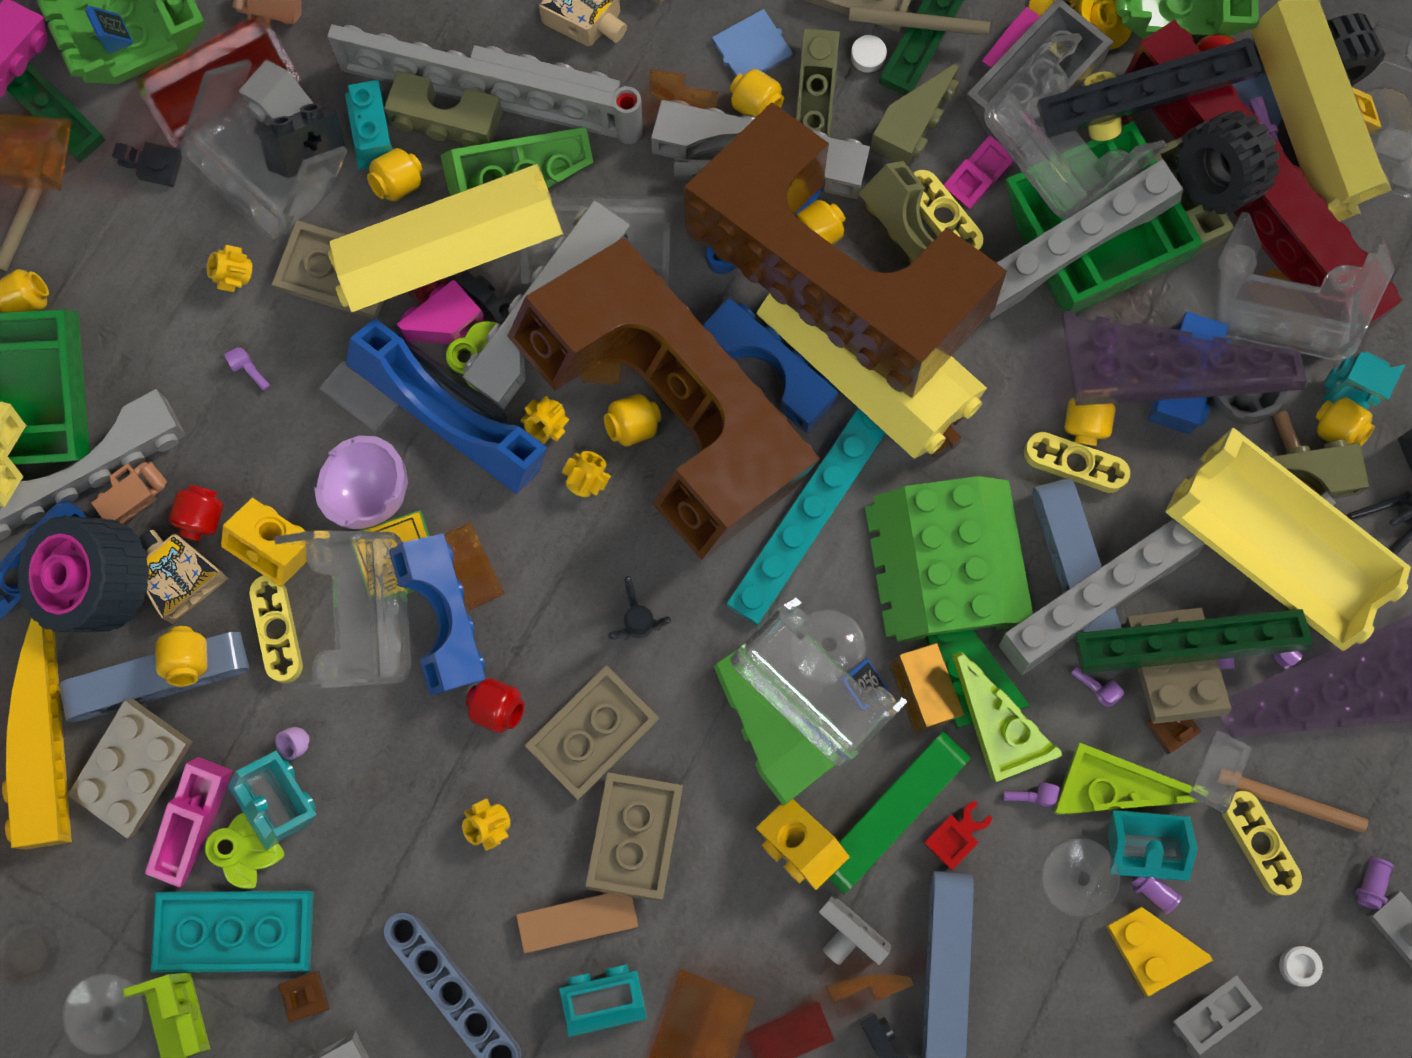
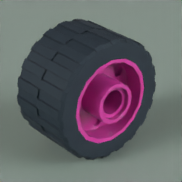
(82, 574)

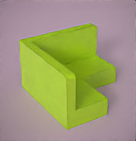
(174, 1014)

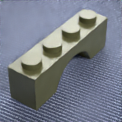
(895, 199)
(1334, 469)

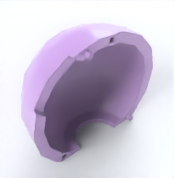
(361, 482)

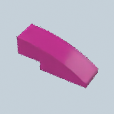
(188, 821)

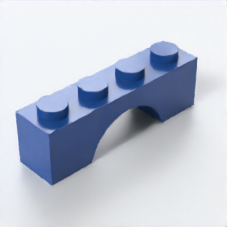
(805, 394)
(428, 569)

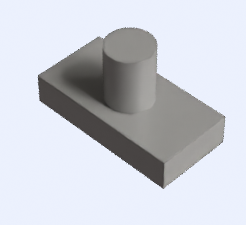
(1395, 923)
(851, 933)

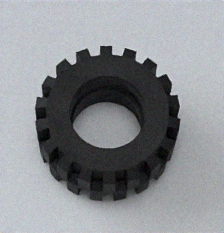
(1356, 45)
(1247, 152)

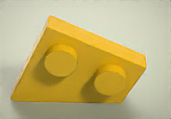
(1154, 950)

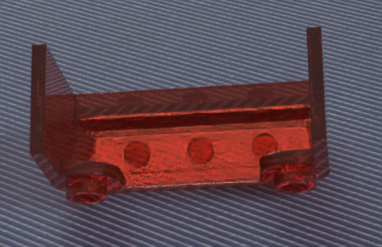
(175, 85)

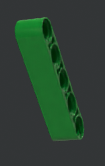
(898, 809)

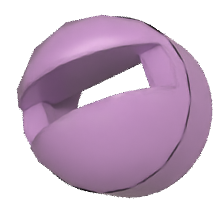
(292, 742)

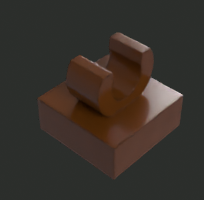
(1173, 734)
(304, 996)

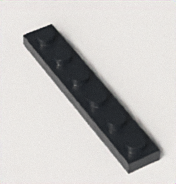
(1149, 87)

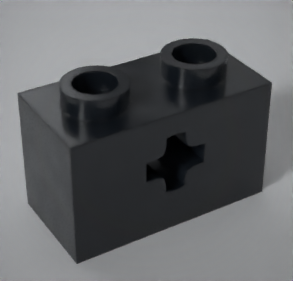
(299, 137)

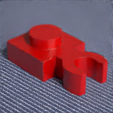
(953, 839)

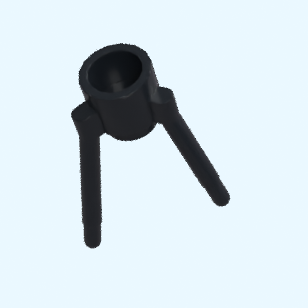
(1404, 511)
(637, 619)

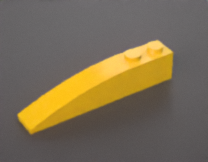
(35, 748)

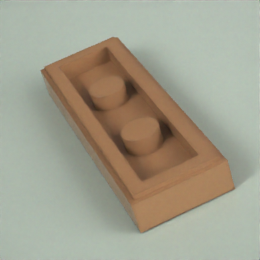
(576, 921)

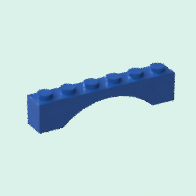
(496, 447)

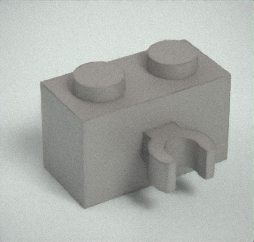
(273, 93)

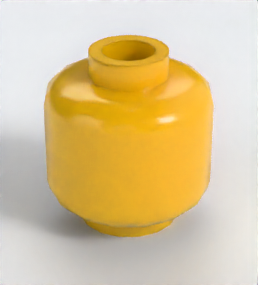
(755, 92)
(394, 174)
(824, 220)
(22, 292)
(632, 420)
(1344, 421)
(1089, 422)
(181, 656)

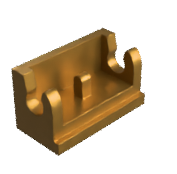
(926, 688)

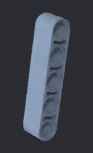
(1069, 540)
(108, 688)
(948, 965)
(434, 984)

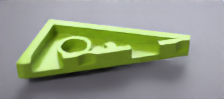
(1005, 735)
(1106, 783)

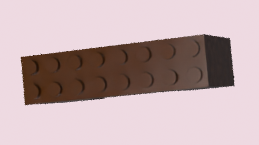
(628, 315)
(893, 321)

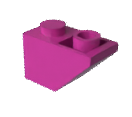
(441, 318)

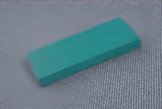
(232, 931)

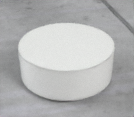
(868, 53)
(1300, 966)

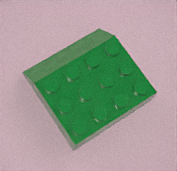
(1117, 262)
(44, 384)

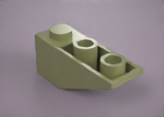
(817, 79)
(908, 119)

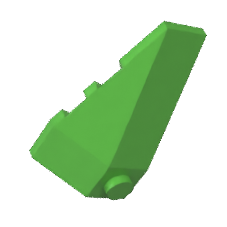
(556, 153)
(784, 755)

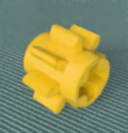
(229, 268)
(544, 419)
(586, 474)
(486, 824)

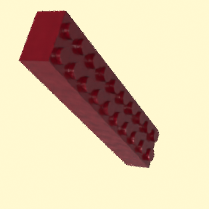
(1290, 218)

